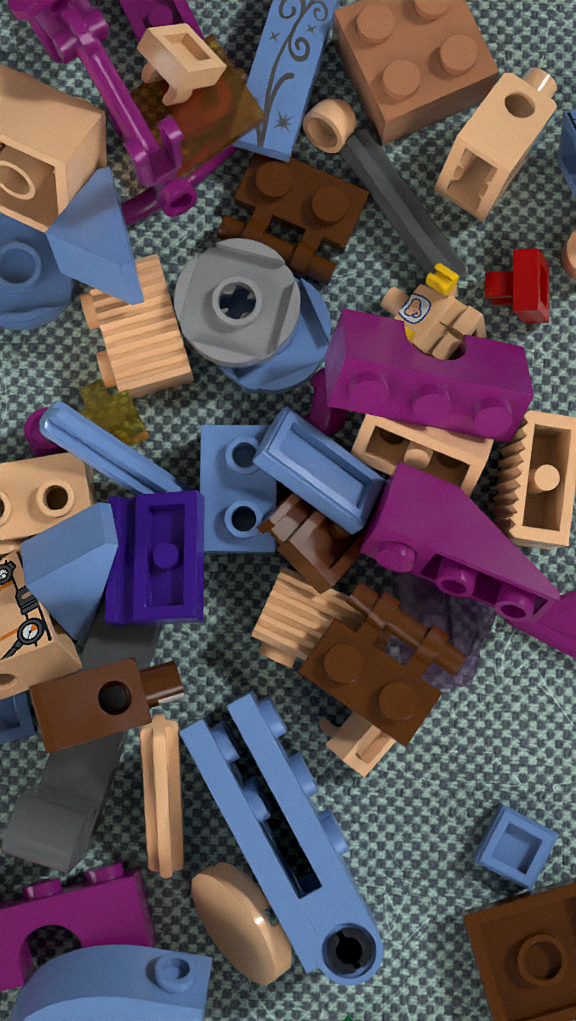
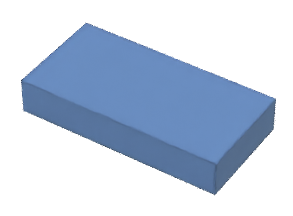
(319, 470)

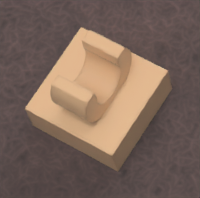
(180, 59)
(357, 742)

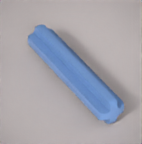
(106, 452)

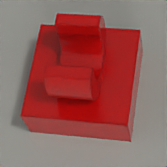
(524, 287)

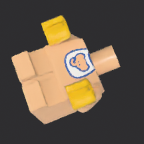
(433, 315)

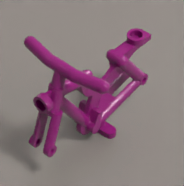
(76, 30)

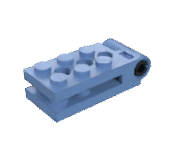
(322, 901)

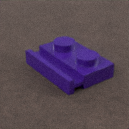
(158, 560)

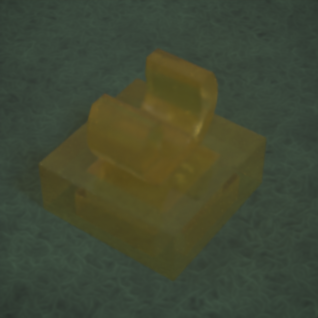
(114, 413)

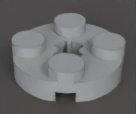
(218, 273)

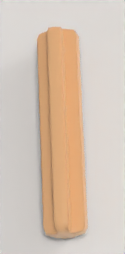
(162, 795)

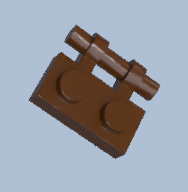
(303, 201)
(370, 680)

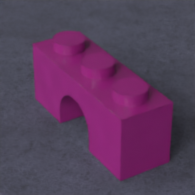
(383, 375)
(100, 911)

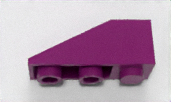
(446, 539)

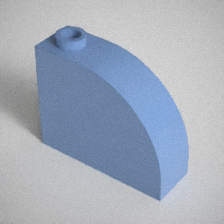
(116, 986)

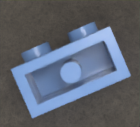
(235, 491)

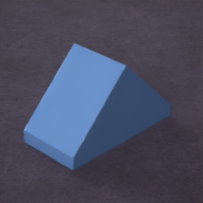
(94, 241)
(71, 565)

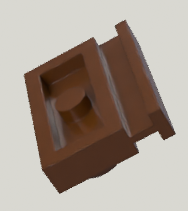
(312, 541)

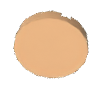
(235, 920)

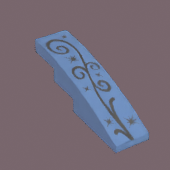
(287, 72)

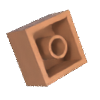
(412, 61)

